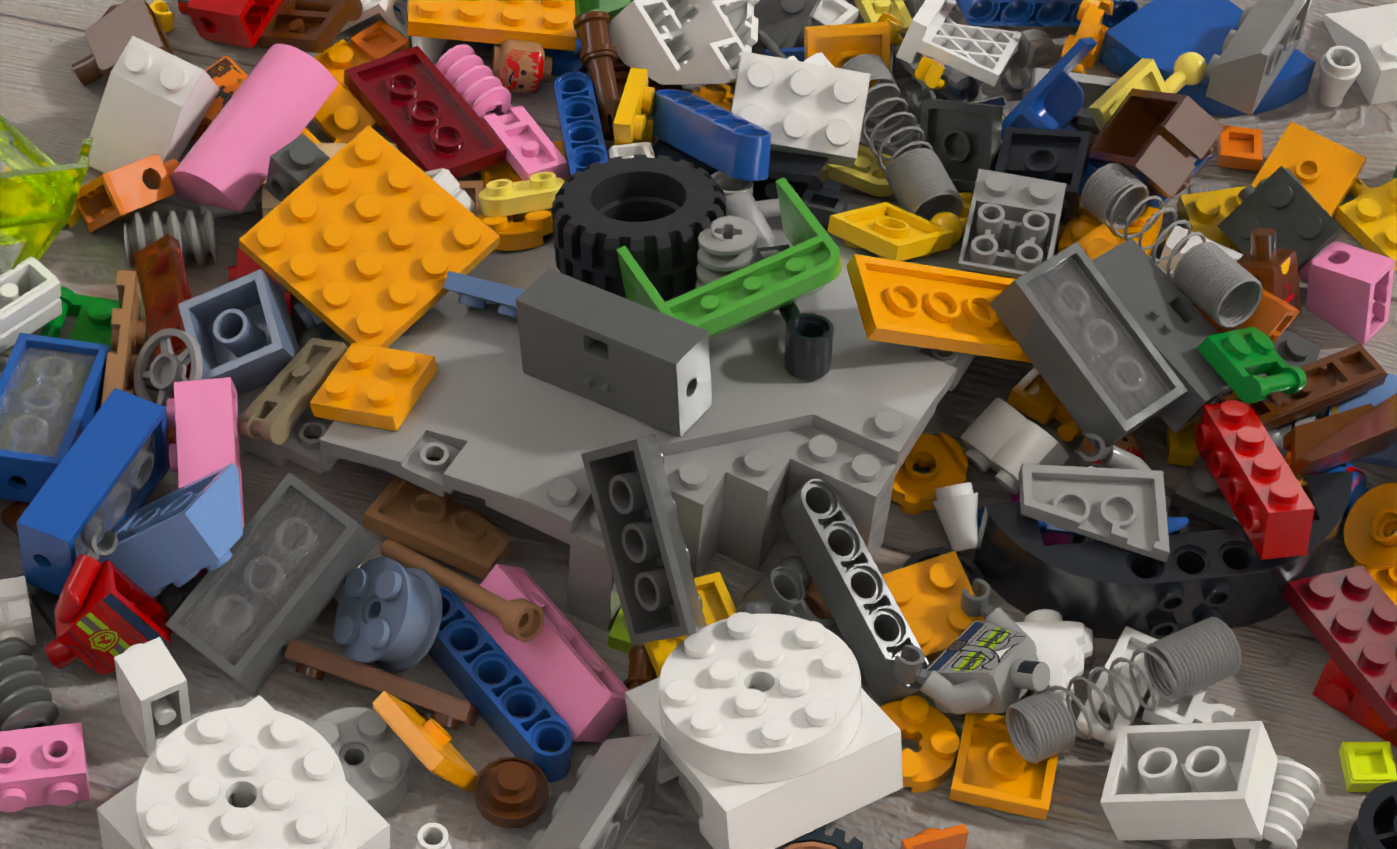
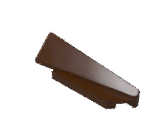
(1341, 437)

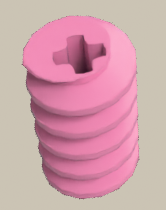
(474, 81)

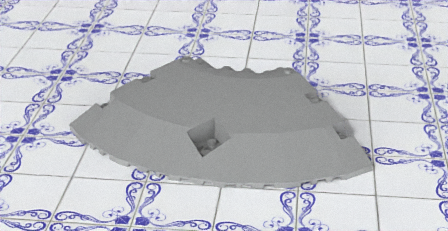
(728, 473)

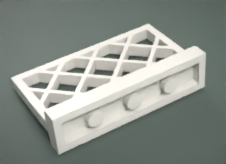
(947, 37)

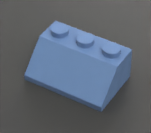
(181, 533)

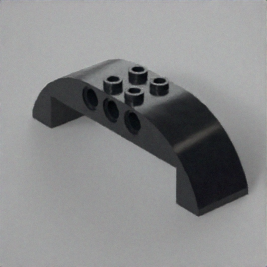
(1117, 588)

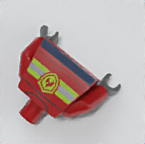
(105, 610)

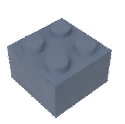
(242, 330)

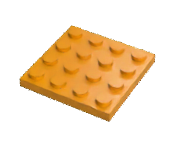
(495, 21)
(368, 241)

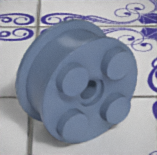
(388, 615)

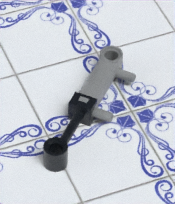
(807, 334)

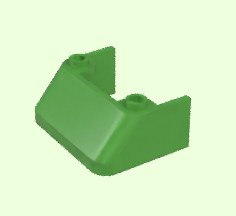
(756, 288)

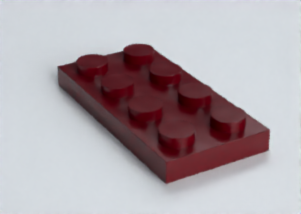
(424, 113)
(1357, 630)

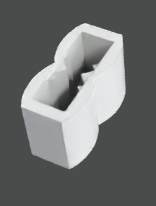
(1006, 440)

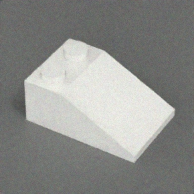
(1374, 38)
(148, 107)

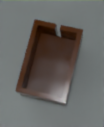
(1157, 139)

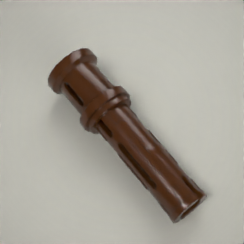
(598, 57)

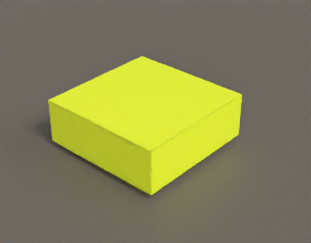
(1367, 765)

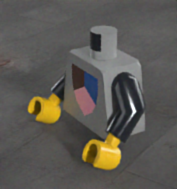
(927, 72)

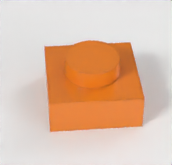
(379, 41)
(1240, 148)

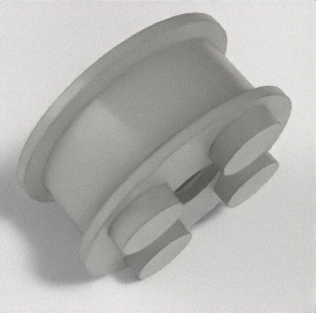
(370, 755)

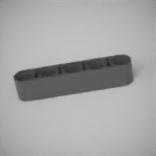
(846, 569)

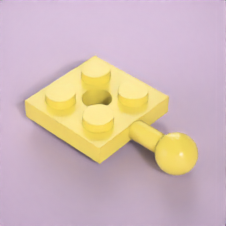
(1145, 75)

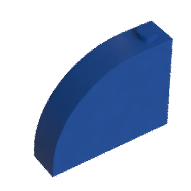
(1173, 27)

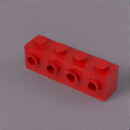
(1255, 479)

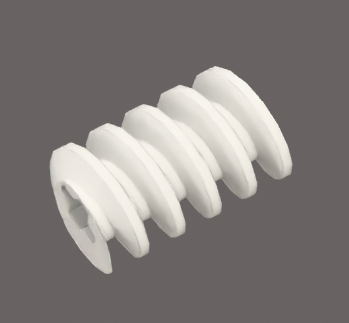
(1287, 808)

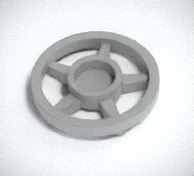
(166, 366)

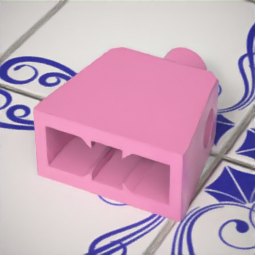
(1350, 289)

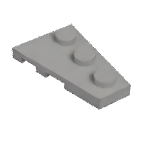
(1100, 503)

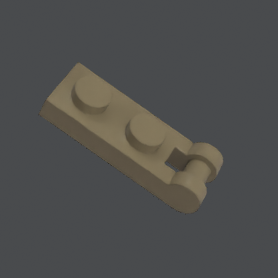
(290, 392)

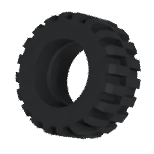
(640, 204)

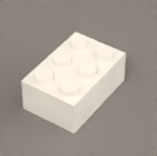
(803, 105)
(1190, 781)

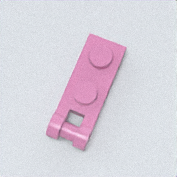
(526, 144)

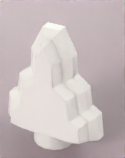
(1059, 645)

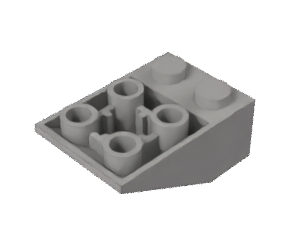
(1011, 223)

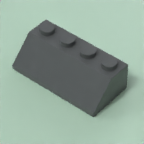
(644, 540)

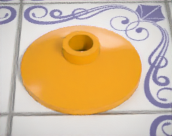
(1370, 526)

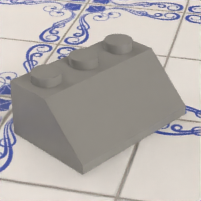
(1256, 52)
(607, 797)

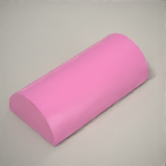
(255, 123)

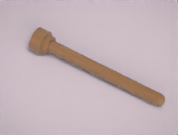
(518, 617)

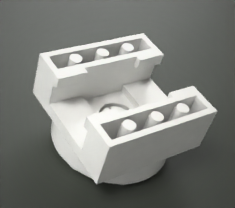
(768, 729)
(236, 759)

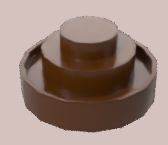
(511, 792)

